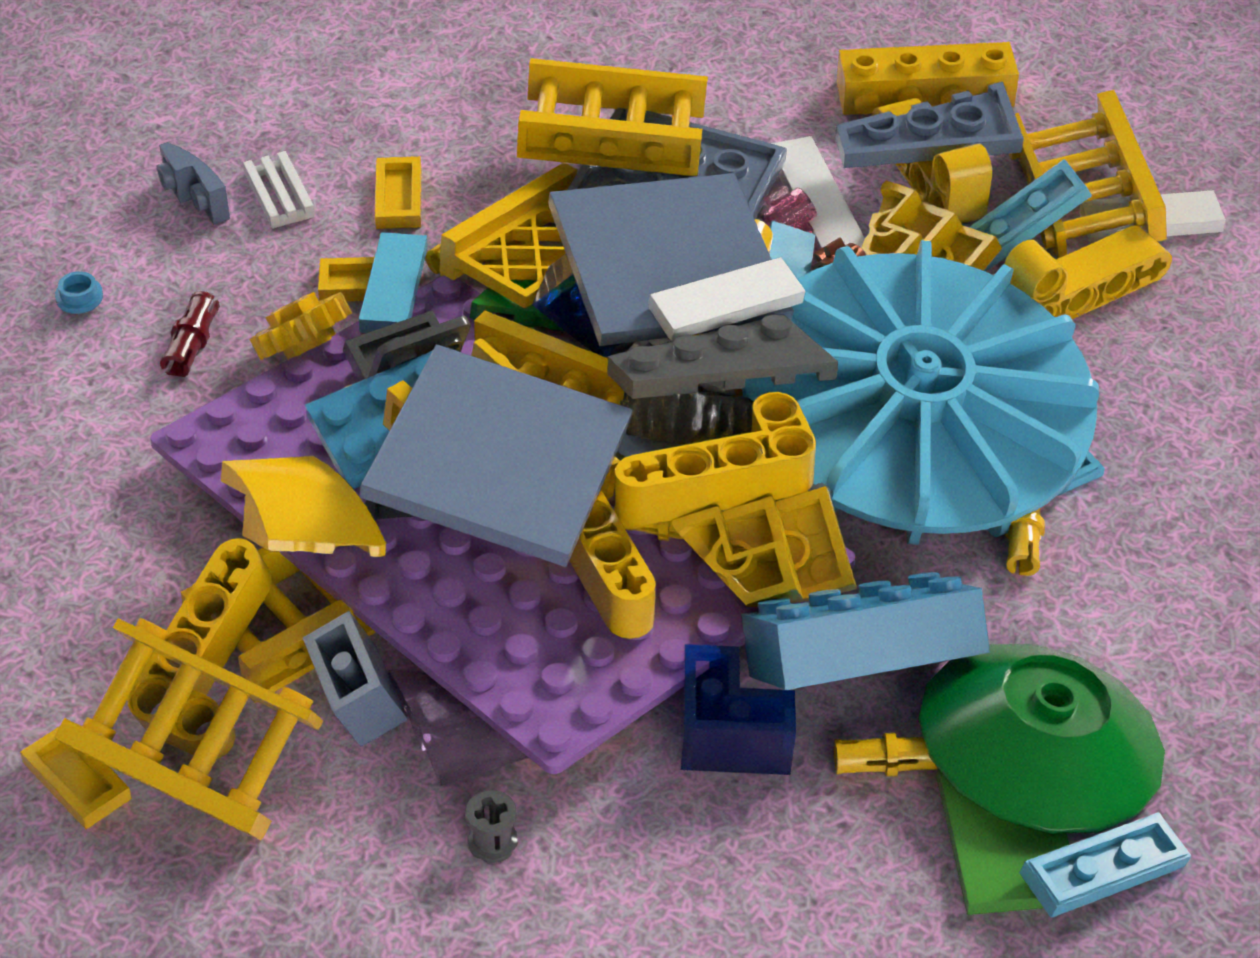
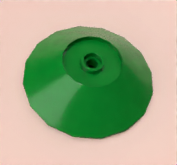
(1042, 739)

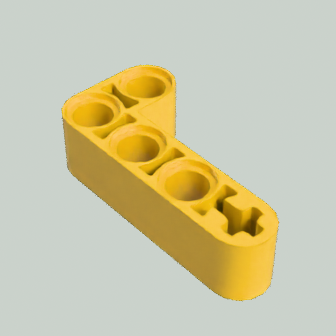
(953, 179)
(1090, 274)
(721, 472)
(614, 573)
(231, 582)

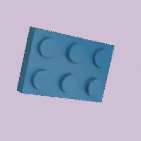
(352, 419)

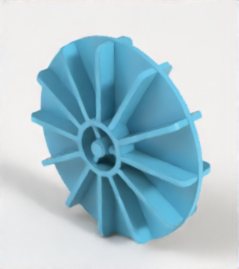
(947, 396)

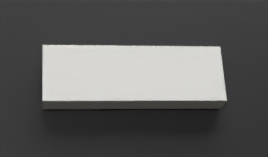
(1185, 213)
(726, 298)

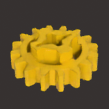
(300, 326)

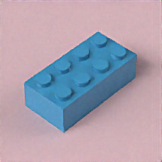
(864, 631)

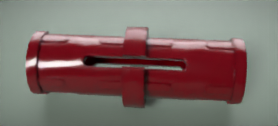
(189, 334)

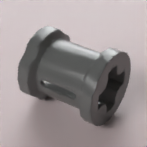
(501, 822)

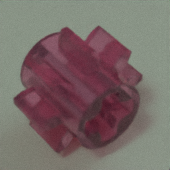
(789, 208)

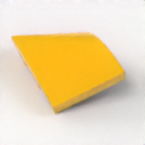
(907, 220)
(301, 506)
(772, 547)

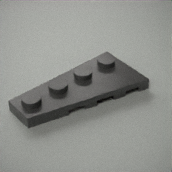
(722, 359)

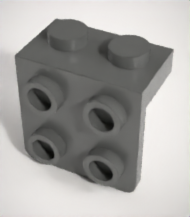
(403, 342)

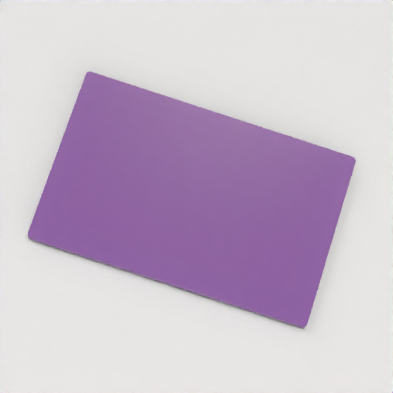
(475, 616)

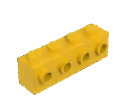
(930, 73)

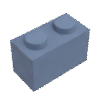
(355, 679)

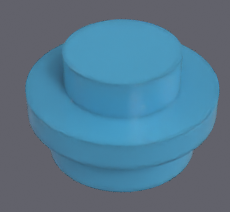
(78, 293)

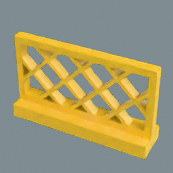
(494, 228)

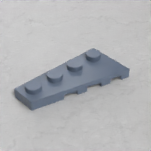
(932, 130)

